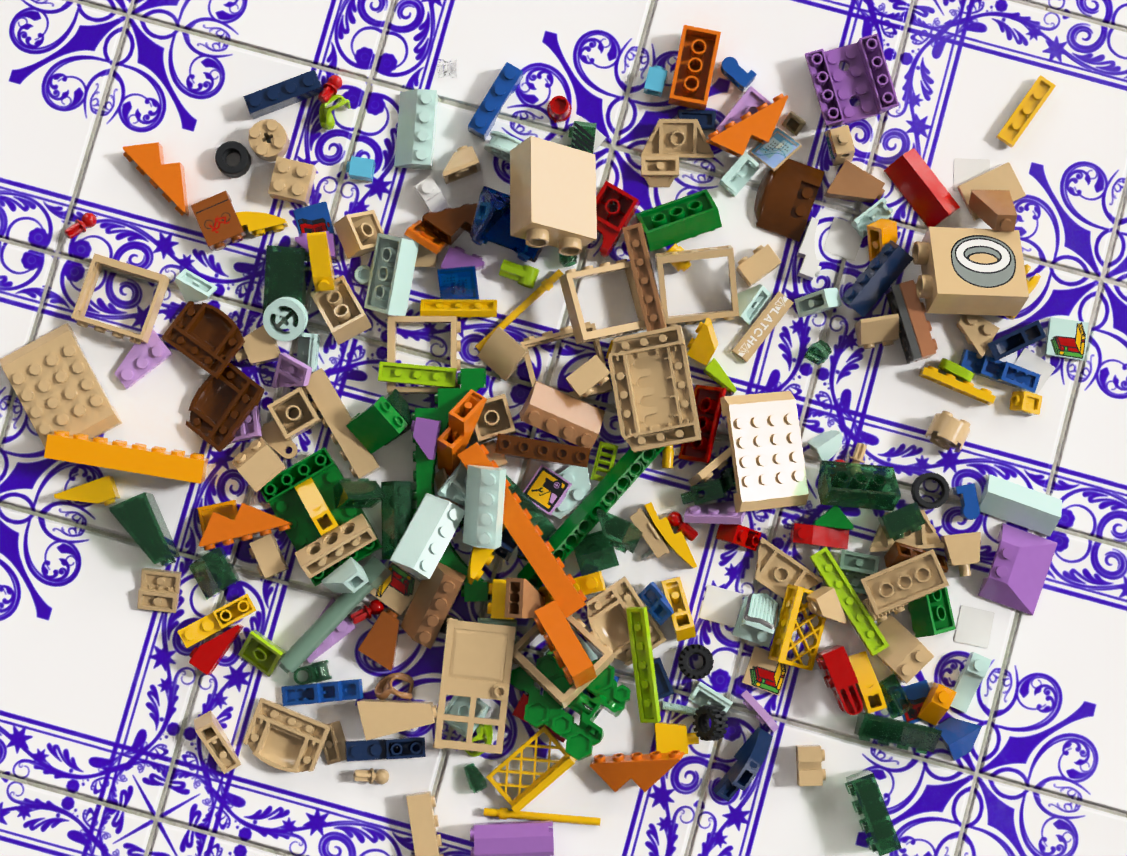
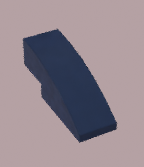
(1016, 340)

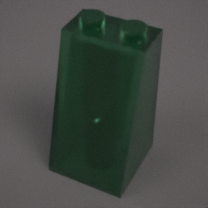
(285, 276)
(147, 527)

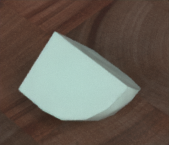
(826, 444)

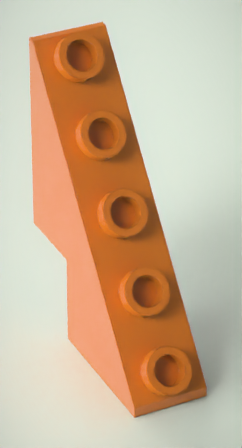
(754, 126)
(166, 176)
(461, 426)
(247, 522)
(641, 768)

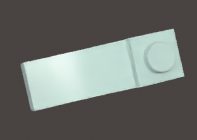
(969, 680)

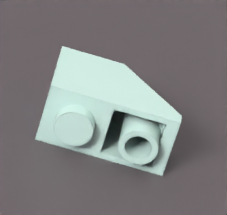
(346, 578)

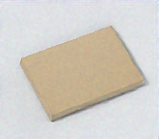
(997, 179)

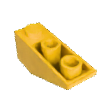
(316, 507)
(868, 685)

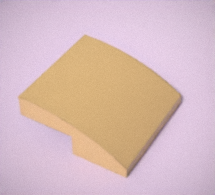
(502, 353)
(159, 590)

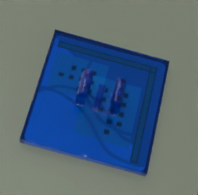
(458, 283)

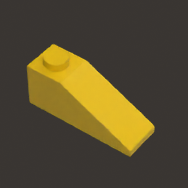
(321, 261)
(97, 492)
(681, 618)

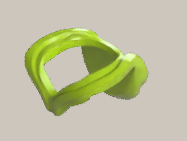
(325, 114)
(484, 733)

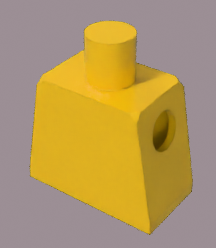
(673, 737)

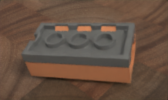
(913, 327)

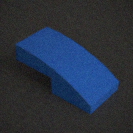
(657, 602)

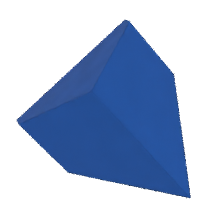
(958, 736)

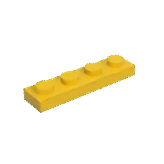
(1026, 111)
(458, 307)
(965, 387)

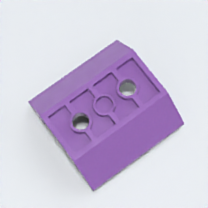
(865, 79)

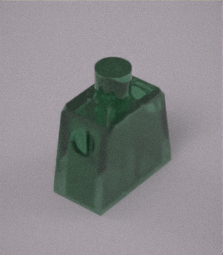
(713, 491)

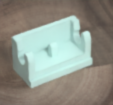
(739, 174)
(874, 213)
(308, 349)
(705, 695)

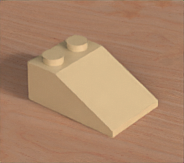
(341, 311)
(905, 652)

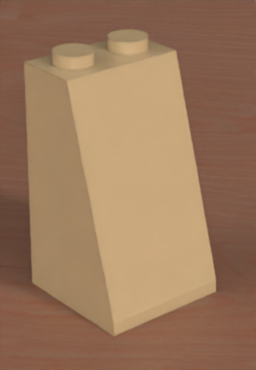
(394, 716)

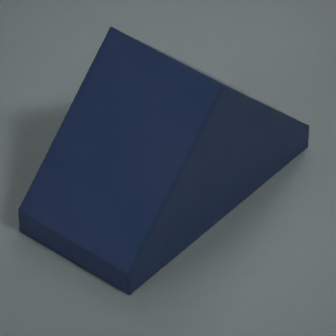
(507, 546)

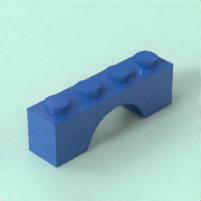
(501, 90)

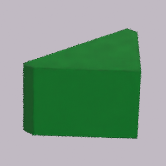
(834, 519)

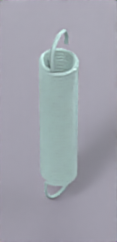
(679, 708)

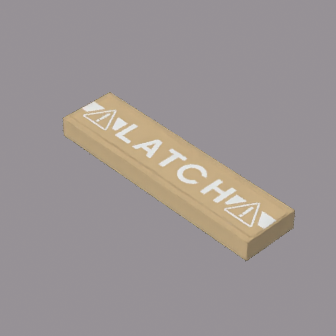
(762, 326)

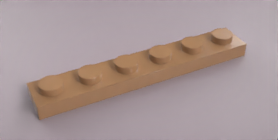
(644, 277)

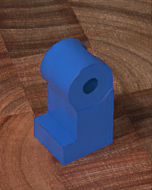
(736, 74)
(969, 501)

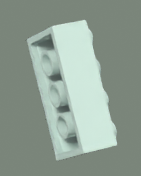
(416, 129)
(391, 274)
(484, 506)
(427, 536)

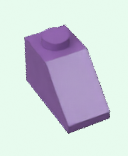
(426, 433)

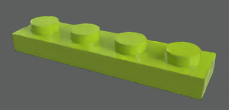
(417, 374)

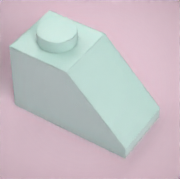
(818, 302)

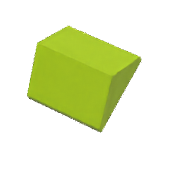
(261, 652)

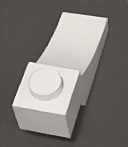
(432, 195)
(810, 263)

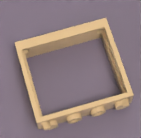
(697, 254)
(99, 261)
(574, 310)
(565, 333)
(392, 340)
(566, 698)

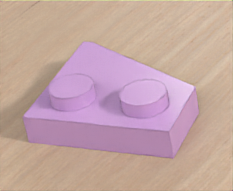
(291, 372)
(762, 715)

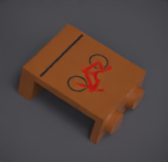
(218, 221)

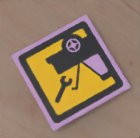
(547, 489)

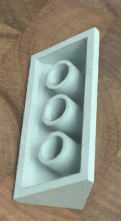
(1020, 505)

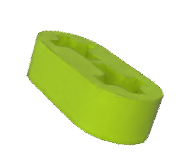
(952, 368)

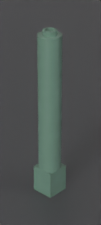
(332, 617)

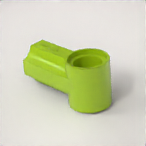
(523, 275)

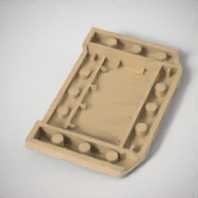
(654, 389)

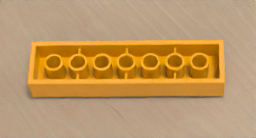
(125, 457)

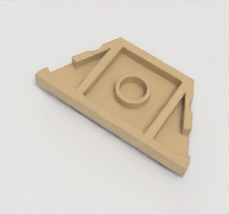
(678, 138)
(921, 539)
(778, 570)

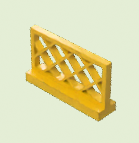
(788, 624)
(545, 778)

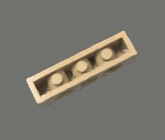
(335, 546)

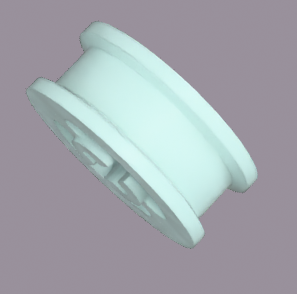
(501, 145)
(275, 308)

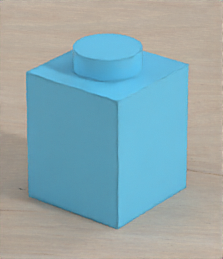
(655, 81)
(361, 168)

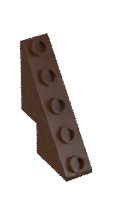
(450, 222)
(542, 450)

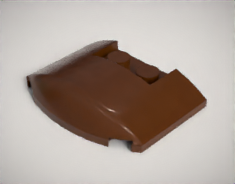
(787, 198)
(205, 337)
(223, 406)

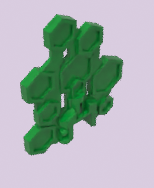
(546, 711)

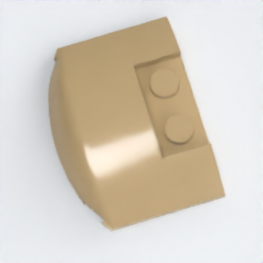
(609, 619)
(285, 737)

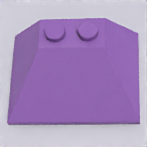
(1018, 569)

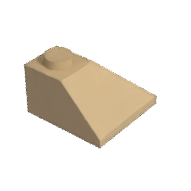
(461, 164)

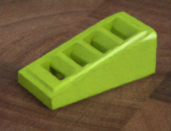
(717, 374)
(614, 448)

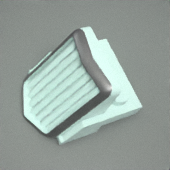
(757, 619)

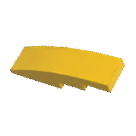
(675, 541)

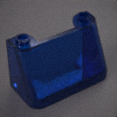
(493, 225)

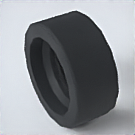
(944, 493)

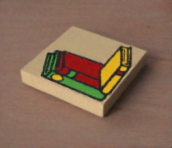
(397, 589)
(765, 673)

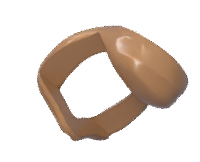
(385, 688)

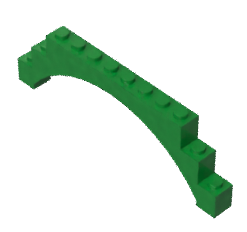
(425, 469)

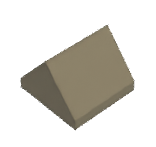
(794, 123)

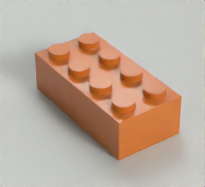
(694, 67)
(564, 644)

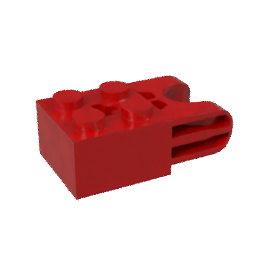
(611, 223)
(840, 678)

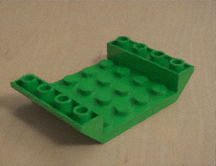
(288, 505)

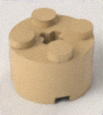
(258, 140)
(948, 431)

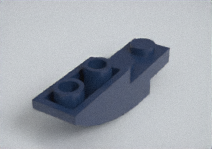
(385, 748)
(749, 760)

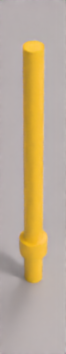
(545, 285)
(504, 813)

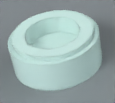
(362, 274)

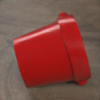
(559, 109)

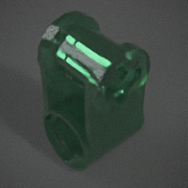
(314, 673)

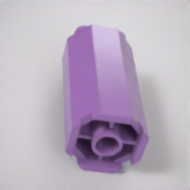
(513, 839)

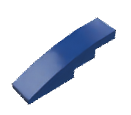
(1000, 371)
(322, 692)

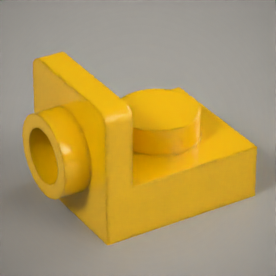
(1025, 402)

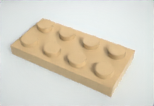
(905, 582)

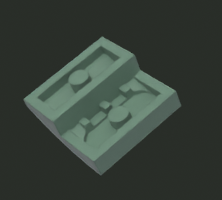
(856, 567)

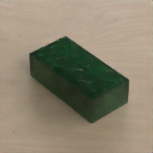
(873, 813)

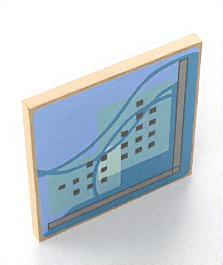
(776, 150)

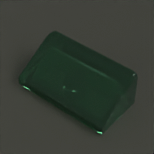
(894, 696)

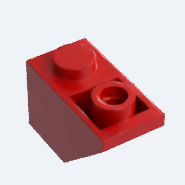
(739, 535)

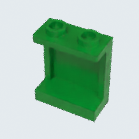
(377, 425)

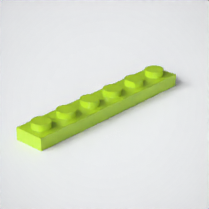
(850, 602)
(643, 664)

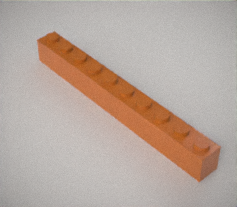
(530, 541)

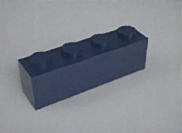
(283, 94)
(877, 278)

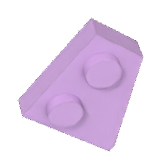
(250, 428)

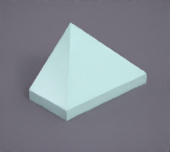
(194, 287)
(752, 302)

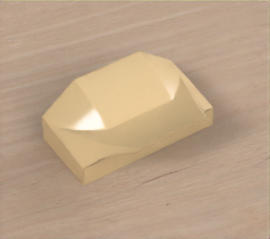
(659, 170)

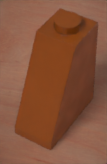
(382, 639)

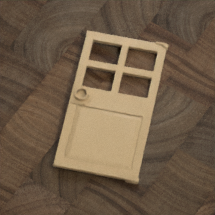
(475, 666)

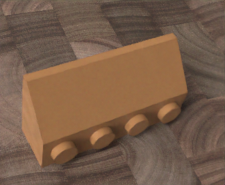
(562, 415)
(432, 605)

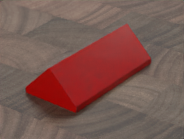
(921, 188)
(709, 412)

